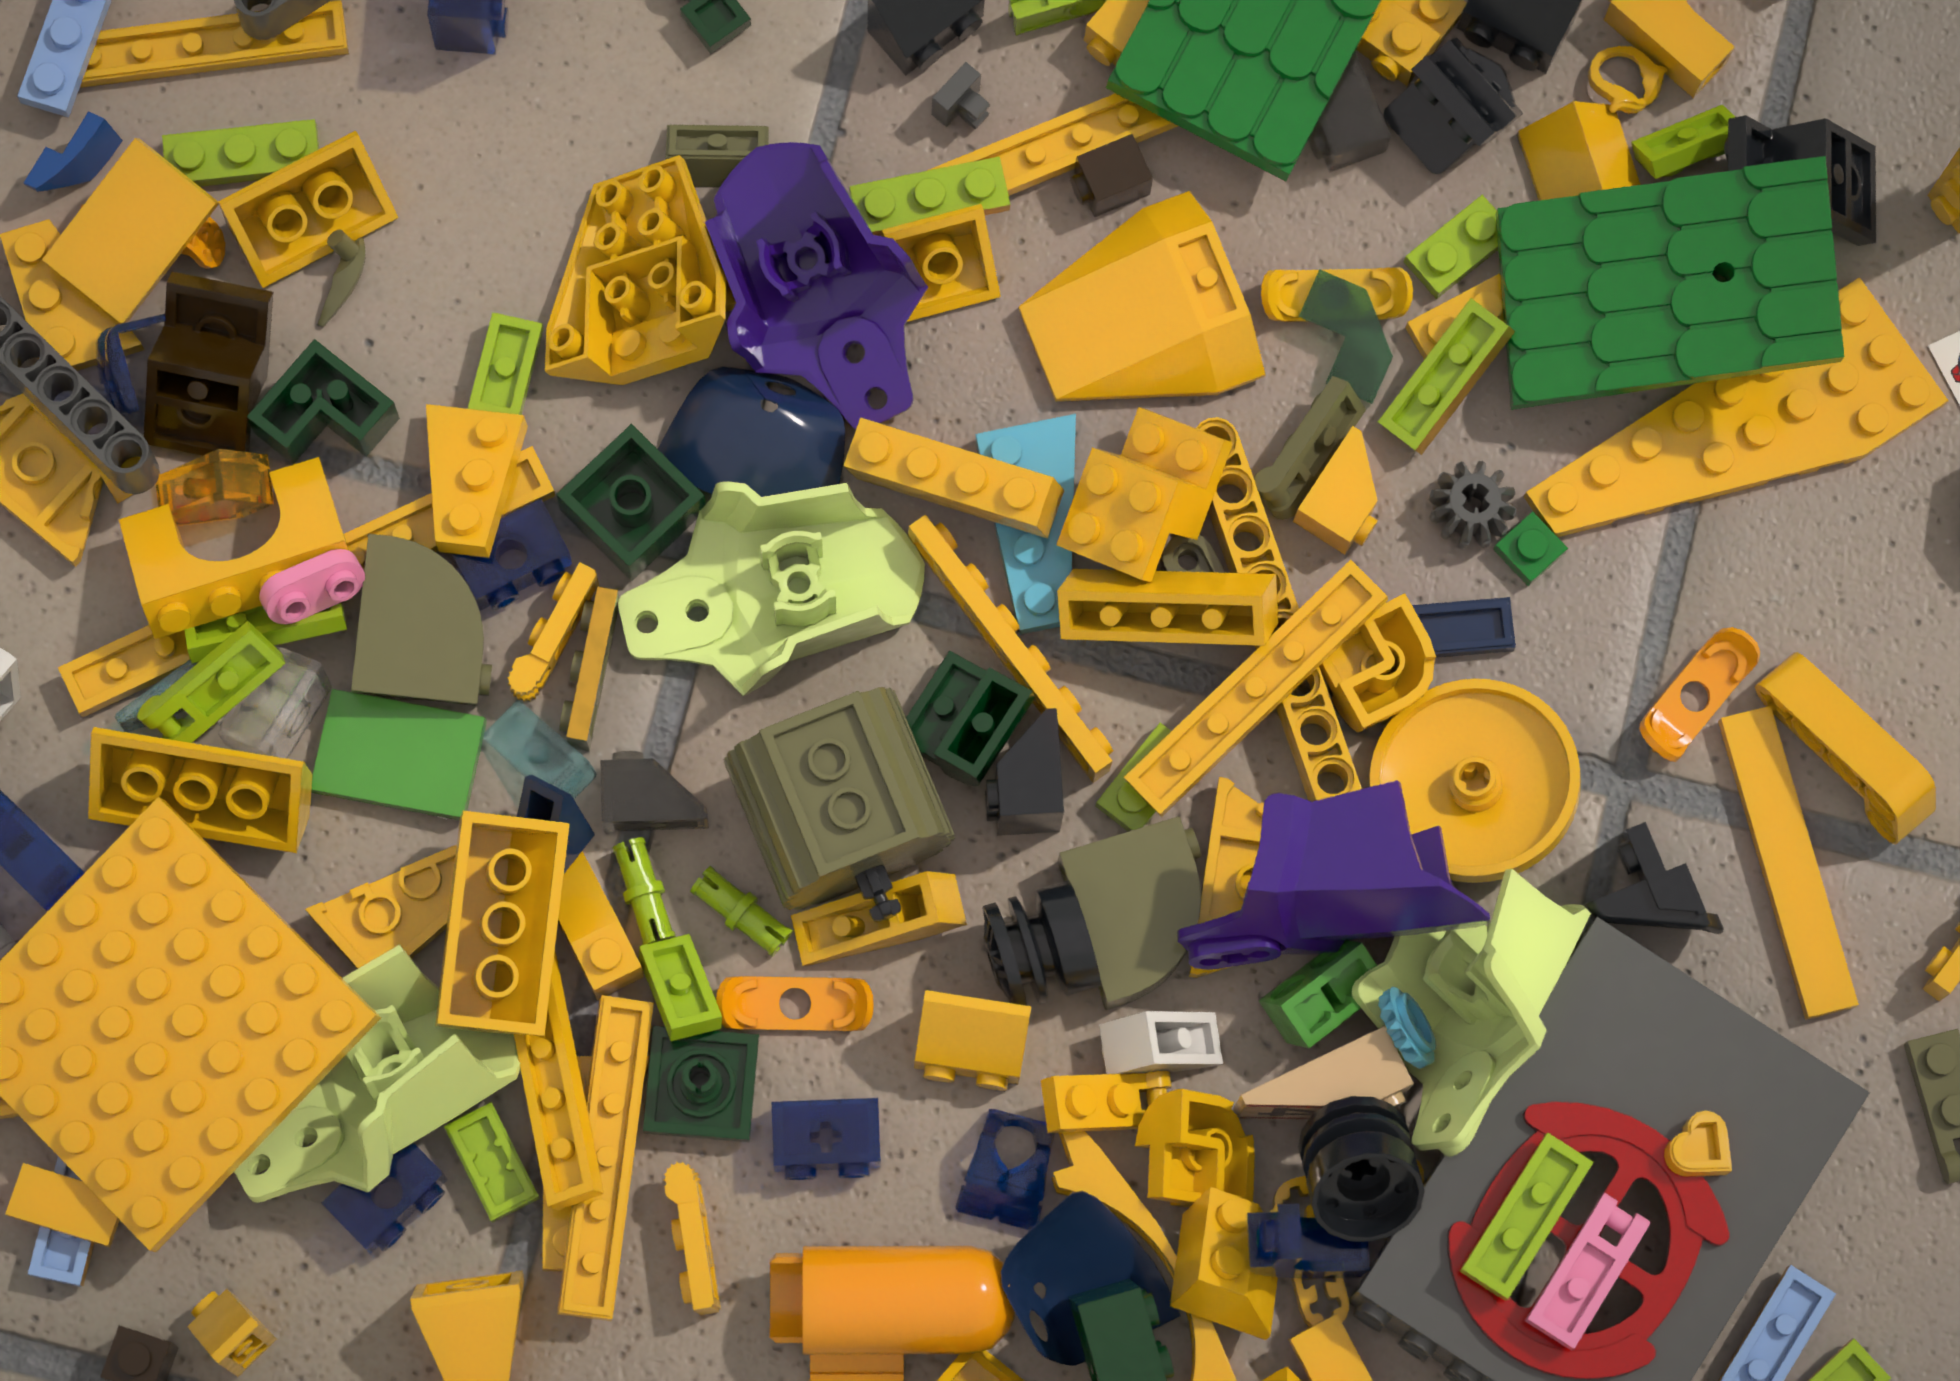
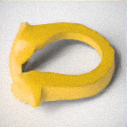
(1619, 96)

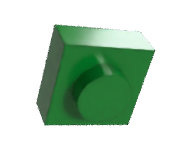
(1530, 548)

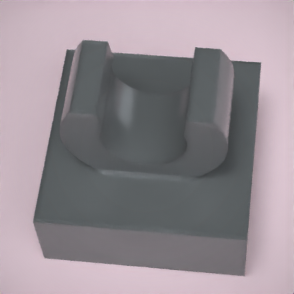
(961, 97)

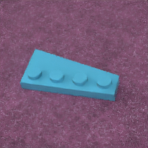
(1031, 562)

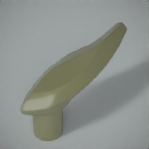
(346, 275)

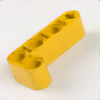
(1891, 781)

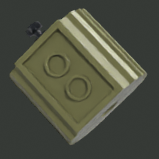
(840, 800)

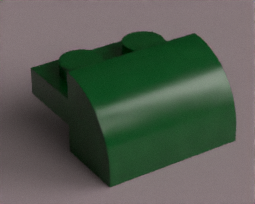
(967, 717)

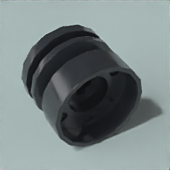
(1041, 945)
(1360, 1169)

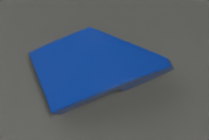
(81, 160)

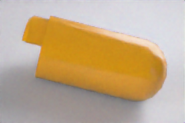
(875, 1303)

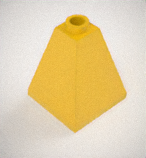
(471, 1324)

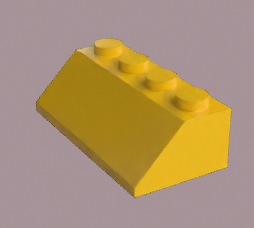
(214, 789)
(502, 924)

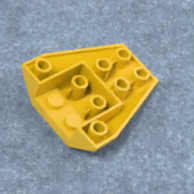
(638, 281)
(1146, 313)

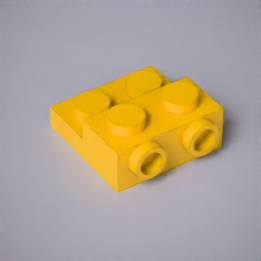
(1407, 32)

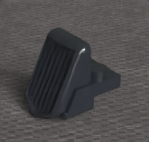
(1452, 105)
(1660, 897)

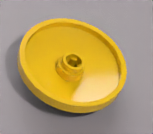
(1486, 770)

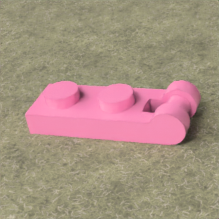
(1586, 1273)

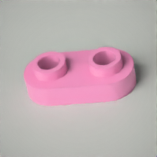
(312, 586)

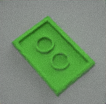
(398, 754)

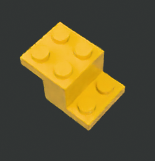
(1139, 497)

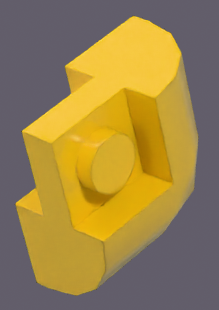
(1381, 666)
(1194, 1147)

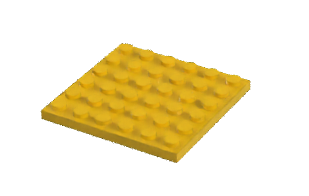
(165, 1024)

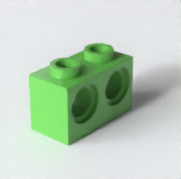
(1318, 995)

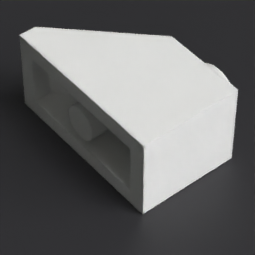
(1160, 1042)

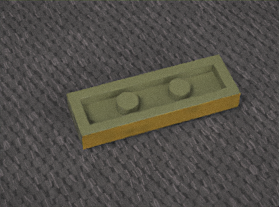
(589, 668)

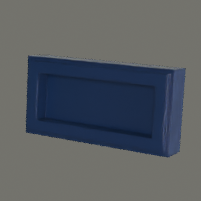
(1469, 626)

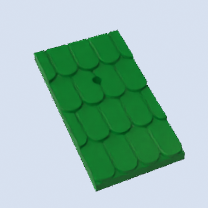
(1242, 70)
(1669, 283)

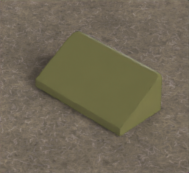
(713, 149)

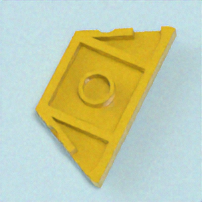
(46, 479)
(1230, 855)

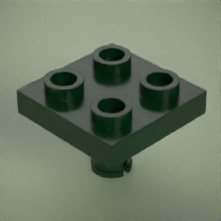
(701, 1085)

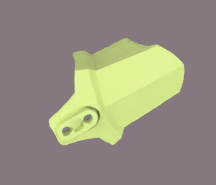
(776, 583)
(1481, 1001)
(384, 1091)

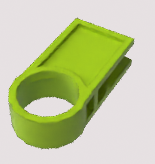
(1037, 14)

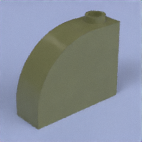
(417, 627)
(1134, 901)

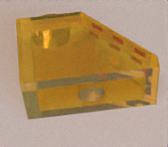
(216, 487)

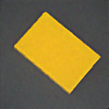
(130, 231)

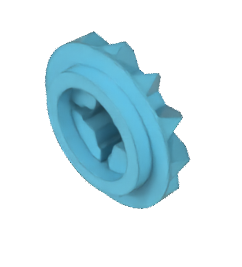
(1408, 1027)

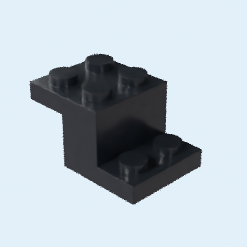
(1848, 162)

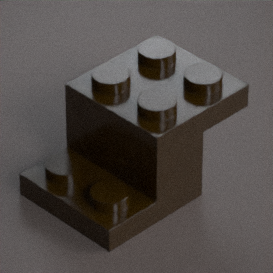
(207, 365)

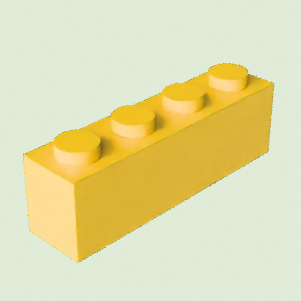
(954, 477)
(1170, 608)

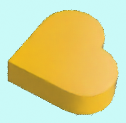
(1700, 1148)

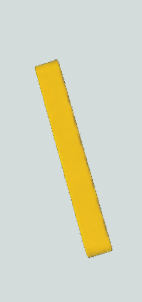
(1293, 711)

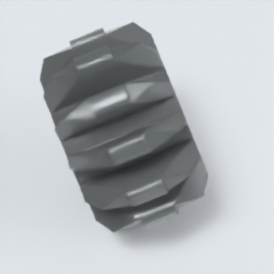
(1465, 486)

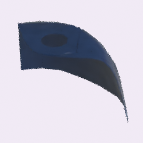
(730, 438)
(1072, 1252)

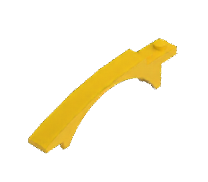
(1096, 1175)

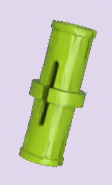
(643, 891)
(741, 911)

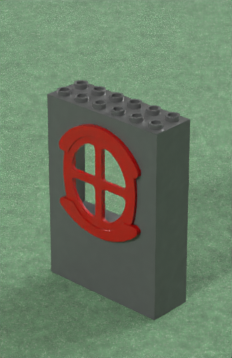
(1619, 1075)

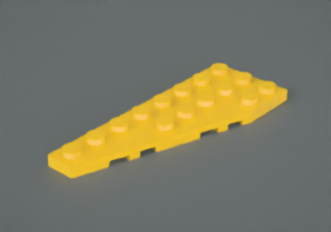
(1750, 429)

